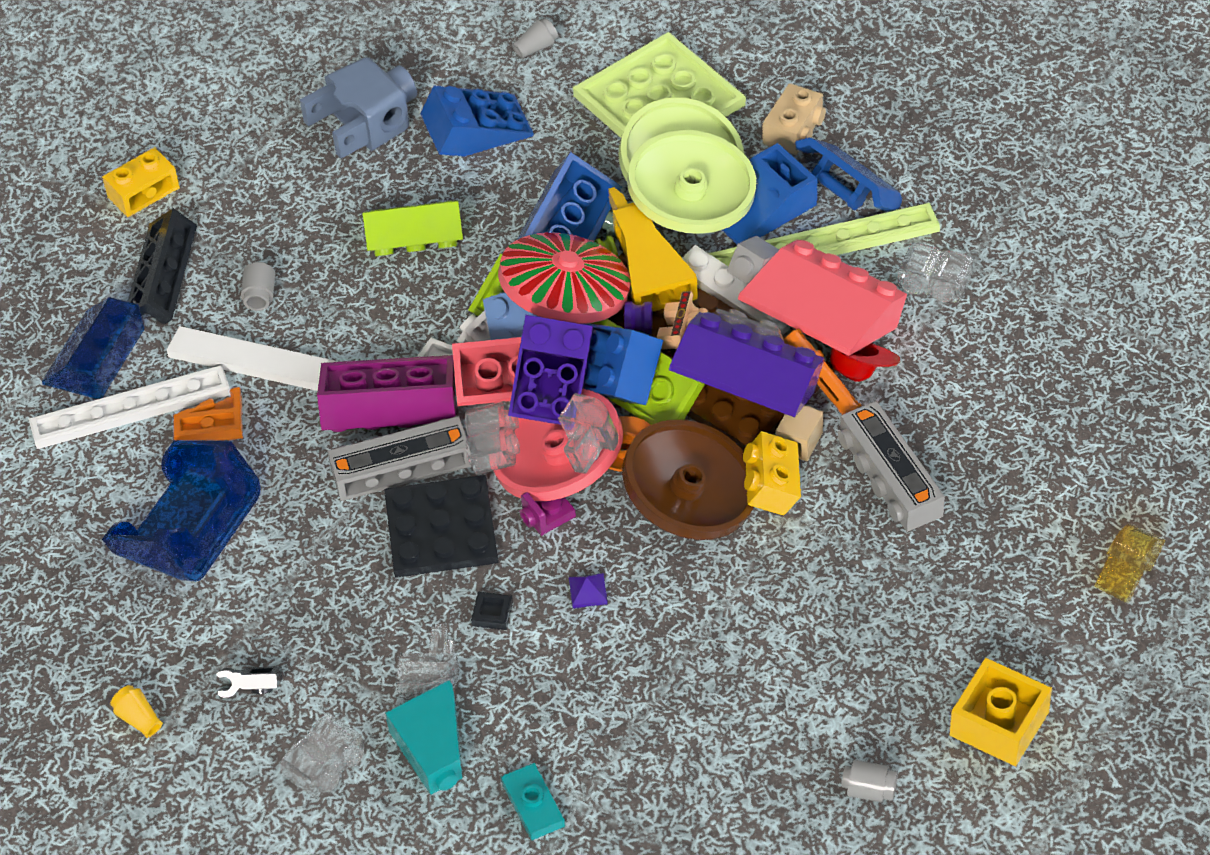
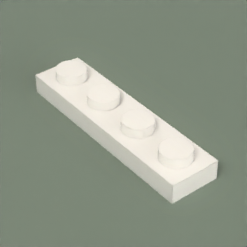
(724, 286)

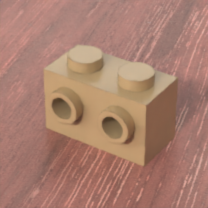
(793, 117)

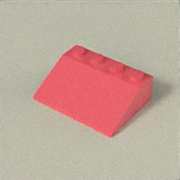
(825, 297)

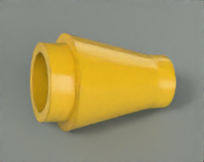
(135, 710)

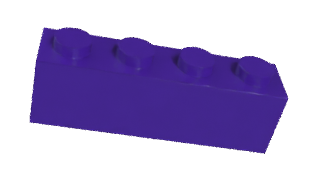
(747, 363)

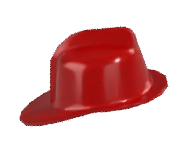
(863, 362)

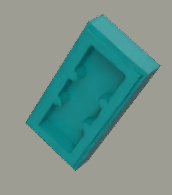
(533, 801)

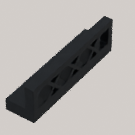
(161, 274)

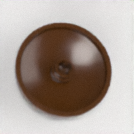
(687, 479)

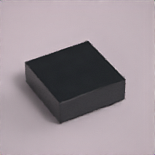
(492, 610)

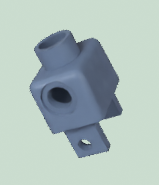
(365, 101)

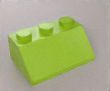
(413, 227)

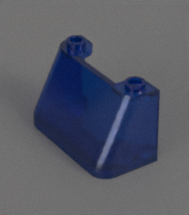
(195, 515)

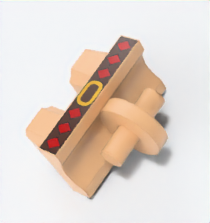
(678, 315)

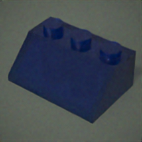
(96, 349)

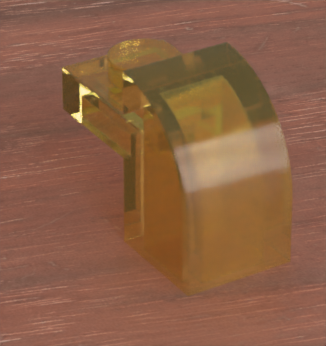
(1129, 556)

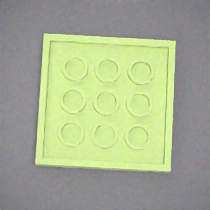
(655, 73)

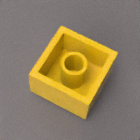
(1000, 711)

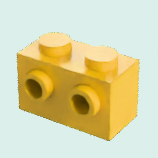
(140, 182)
(772, 473)

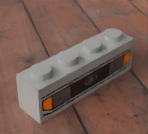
(399, 458)
(891, 466)

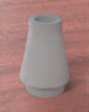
(537, 37)

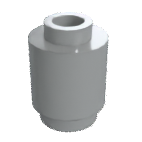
(257, 286)
(869, 781)

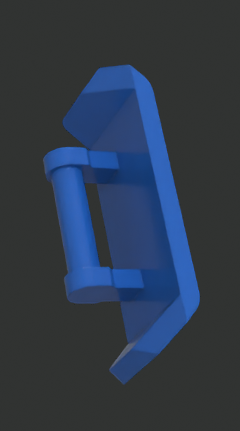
(884, 195)

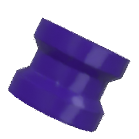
(639, 317)

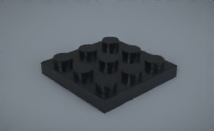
(440, 526)

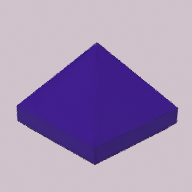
(588, 590)

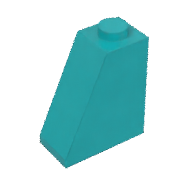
(429, 736)

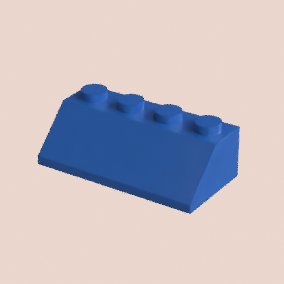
(572, 201)

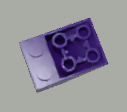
(549, 368)

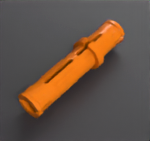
(827, 380)

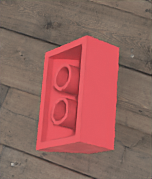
(485, 370)

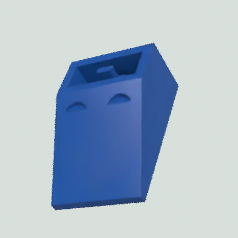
(472, 120)
(781, 194)
(621, 363)

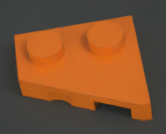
(211, 420)

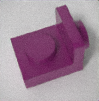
(545, 514)

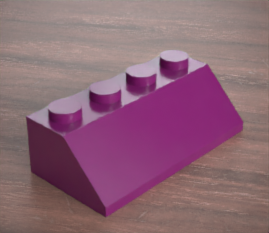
(386, 392)

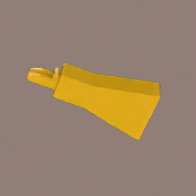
(653, 265)

